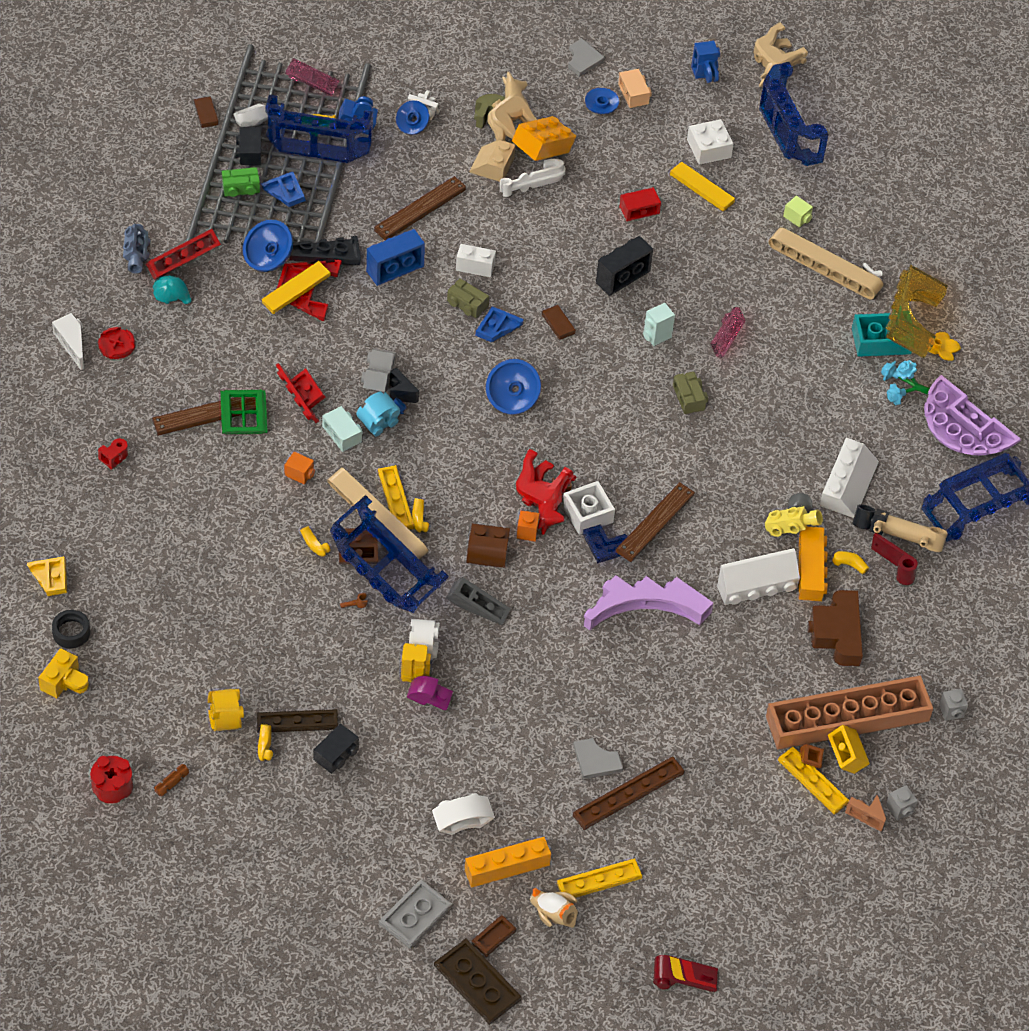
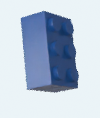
(395, 257)

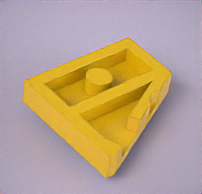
(50, 575)

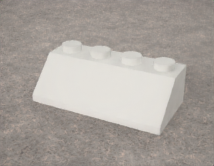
(849, 478)
(758, 577)

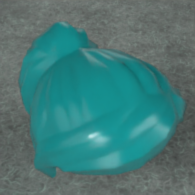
(171, 289)

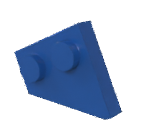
(285, 189)

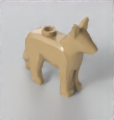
(768, 51)
(510, 109)

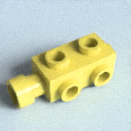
(788, 519)

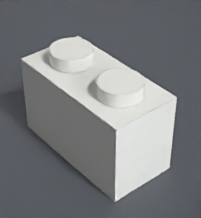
(475, 260)

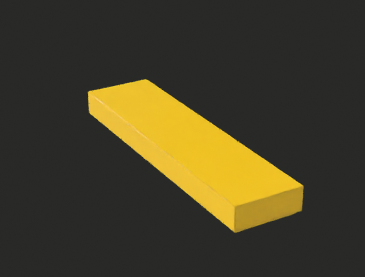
(702, 186)
(295, 287)
(395, 495)
(813, 781)
(600, 878)

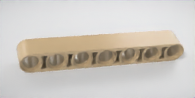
(826, 263)
(353, 491)

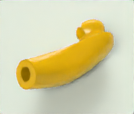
(417, 516)
(313, 543)
(851, 559)
(265, 743)

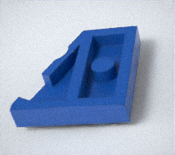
(497, 324)

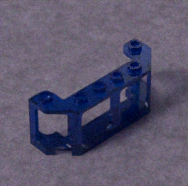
(281, 119)
(785, 119)
(981, 472)
(396, 550)

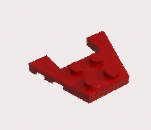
(304, 302)

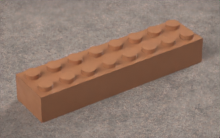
(861, 708)

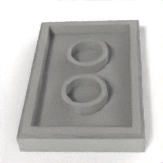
(415, 914)

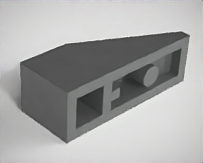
(477, 601)

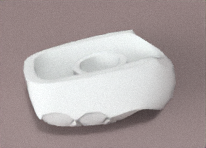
(251, 116)

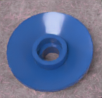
(602, 100)
(408, 112)

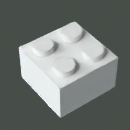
(710, 141)
(588, 507)

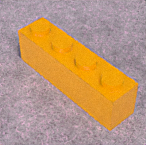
(812, 564)
(507, 862)

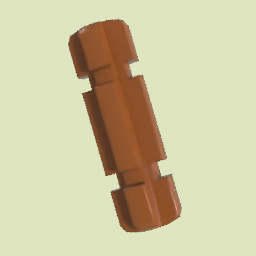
(171, 780)

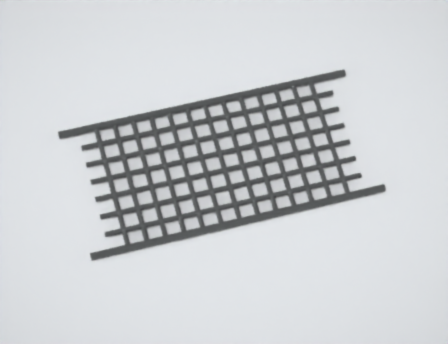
(220, 144)

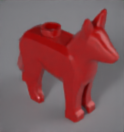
(543, 494)

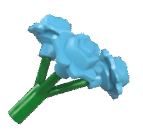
(905, 370)

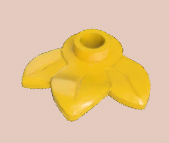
(945, 346)

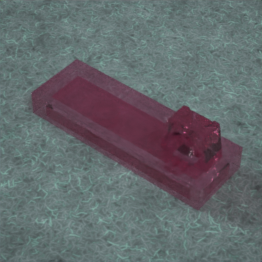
(300, 71)
(730, 327)

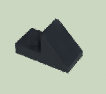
(402, 387)

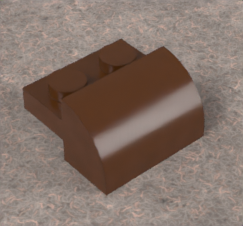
(488, 545)
(365, 546)

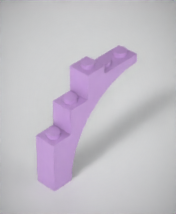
(647, 594)

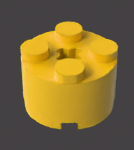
(225, 709)

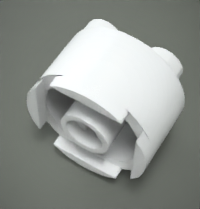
(424, 633)

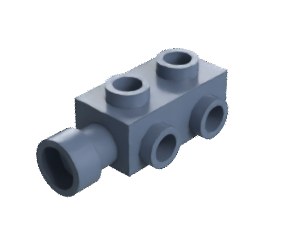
(135, 247)

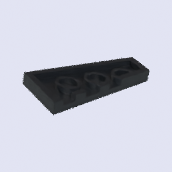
(328, 251)

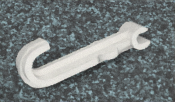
(552, 172)

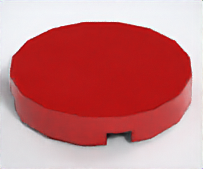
(116, 343)

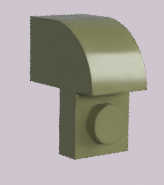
(483, 107)

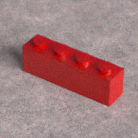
(183, 254)

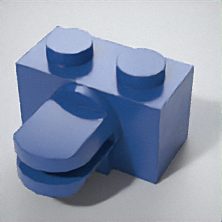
(706, 61)
(350, 108)

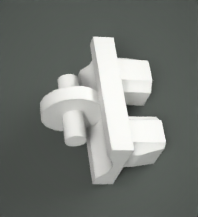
(428, 101)

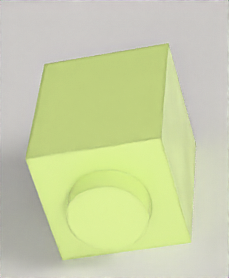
(798, 211)

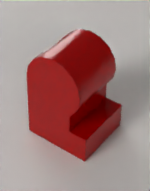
(114, 453)

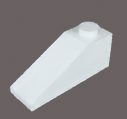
(69, 335)

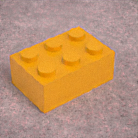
(544, 138)

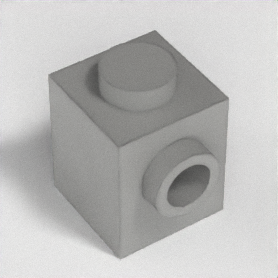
(953, 704)
(901, 803)

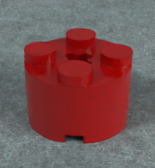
(111, 779)

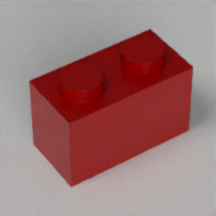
(640, 204)

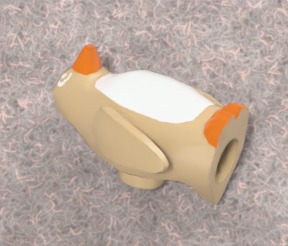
(555, 907)

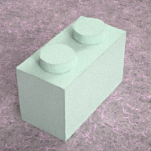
(658, 324)
(342, 428)

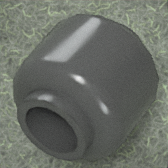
(800, 500)

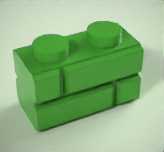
(240, 182)

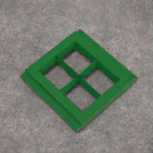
(226, 412)

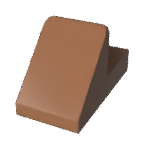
(871, 815)

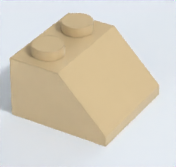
(494, 160)

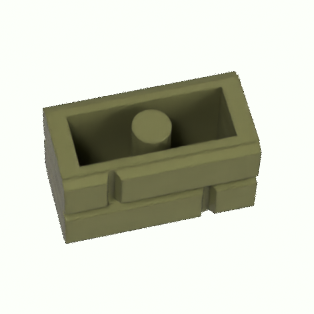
(467, 298)
(690, 392)

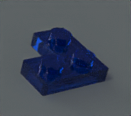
(600, 546)

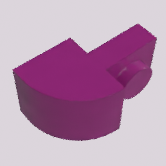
(426, 690)

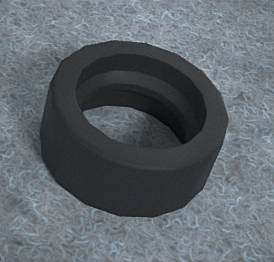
(71, 641)

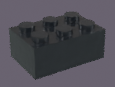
(624, 265)

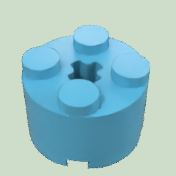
(378, 413)

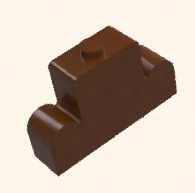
(838, 628)

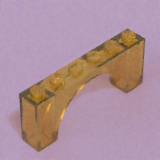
(903, 326)

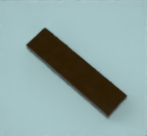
(298, 720)

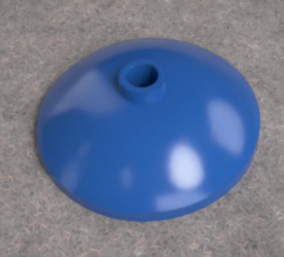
(261, 242)
(506, 377)

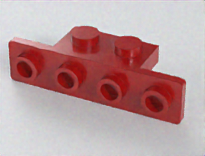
(305, 389)

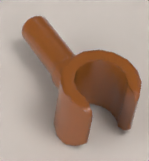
(358, 602)

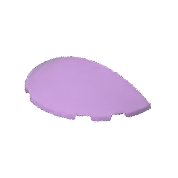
(961, 424)

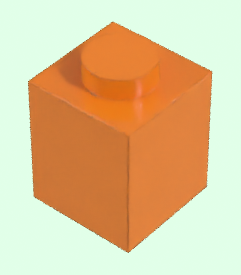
(299, 468)
(527, 525)

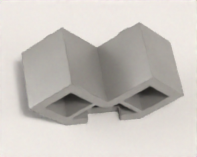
(379, 369)

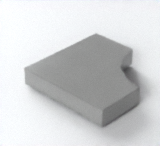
(584, 57)
(595, 760)

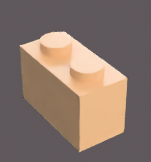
(634, 88)

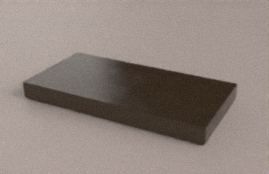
(477, 981)

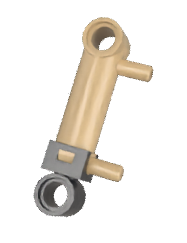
(881, 522)

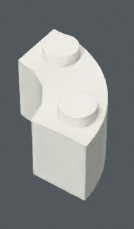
(463, 813)

